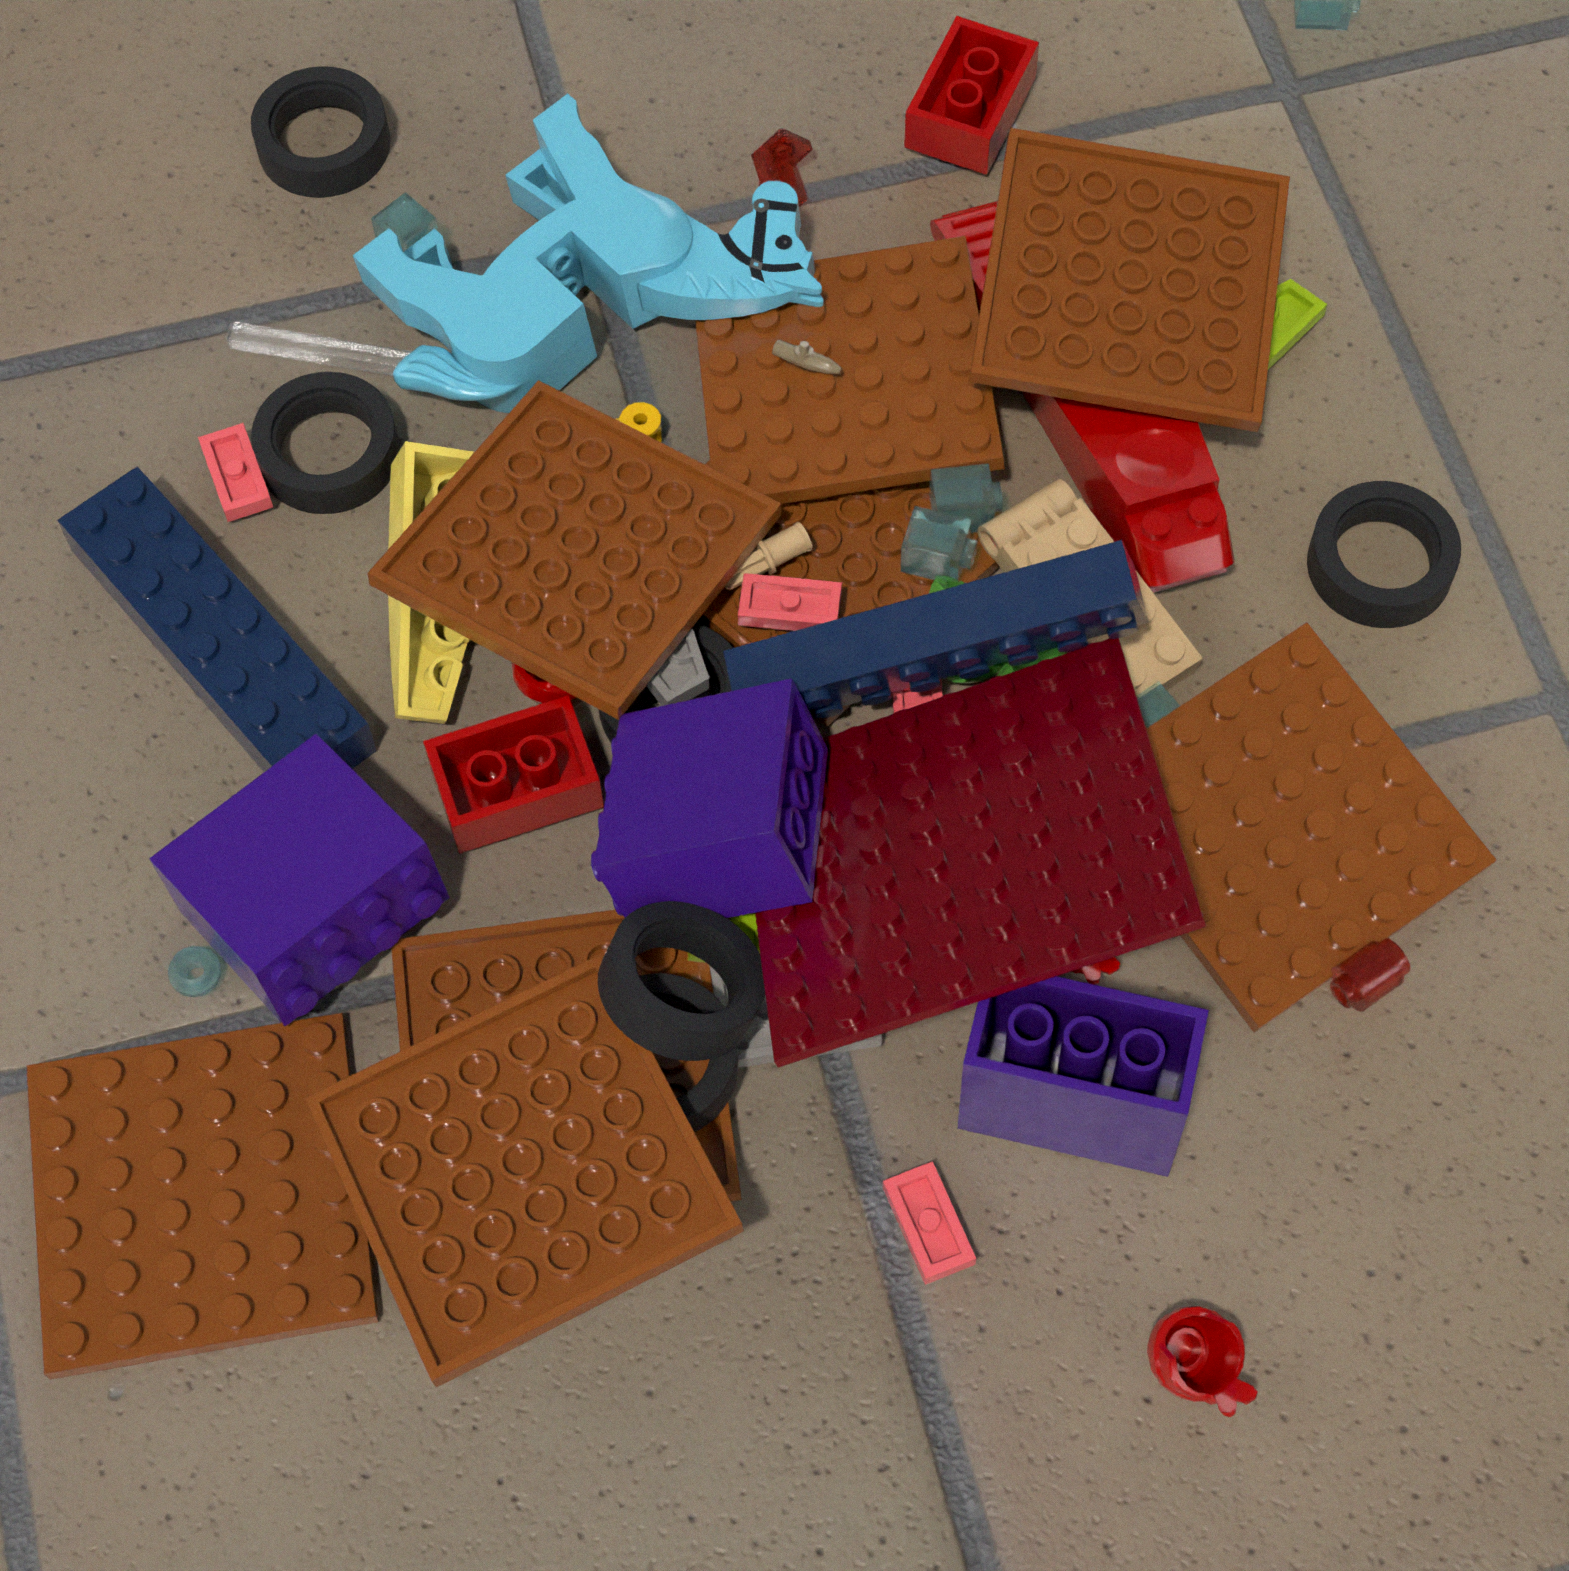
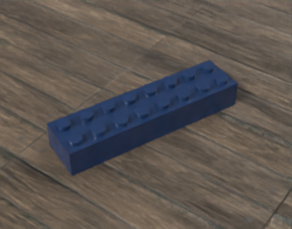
(210, 625)
(950, 632)

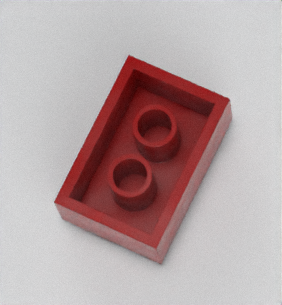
(971, 95)
(514, 774)

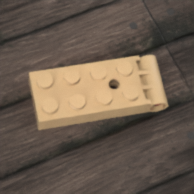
(1057, 525)

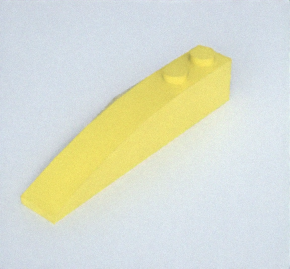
(422, 651)

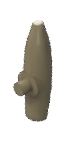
(805, 357)

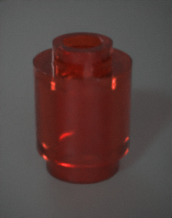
(1369, 974)

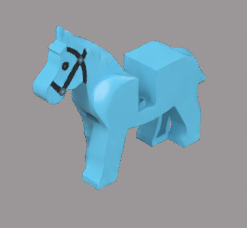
(591, 231)

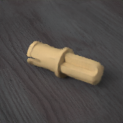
(773, 553)

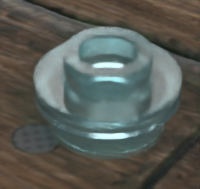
(189, 959)

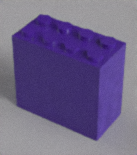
(714, 803)
(301, 878)
(1083, 1072)

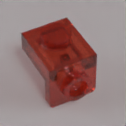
(779, 159)

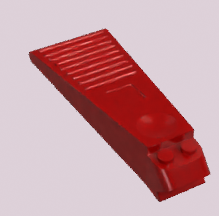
(1136, 470)

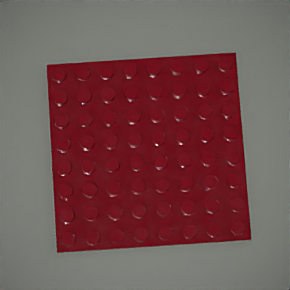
(978, 855)

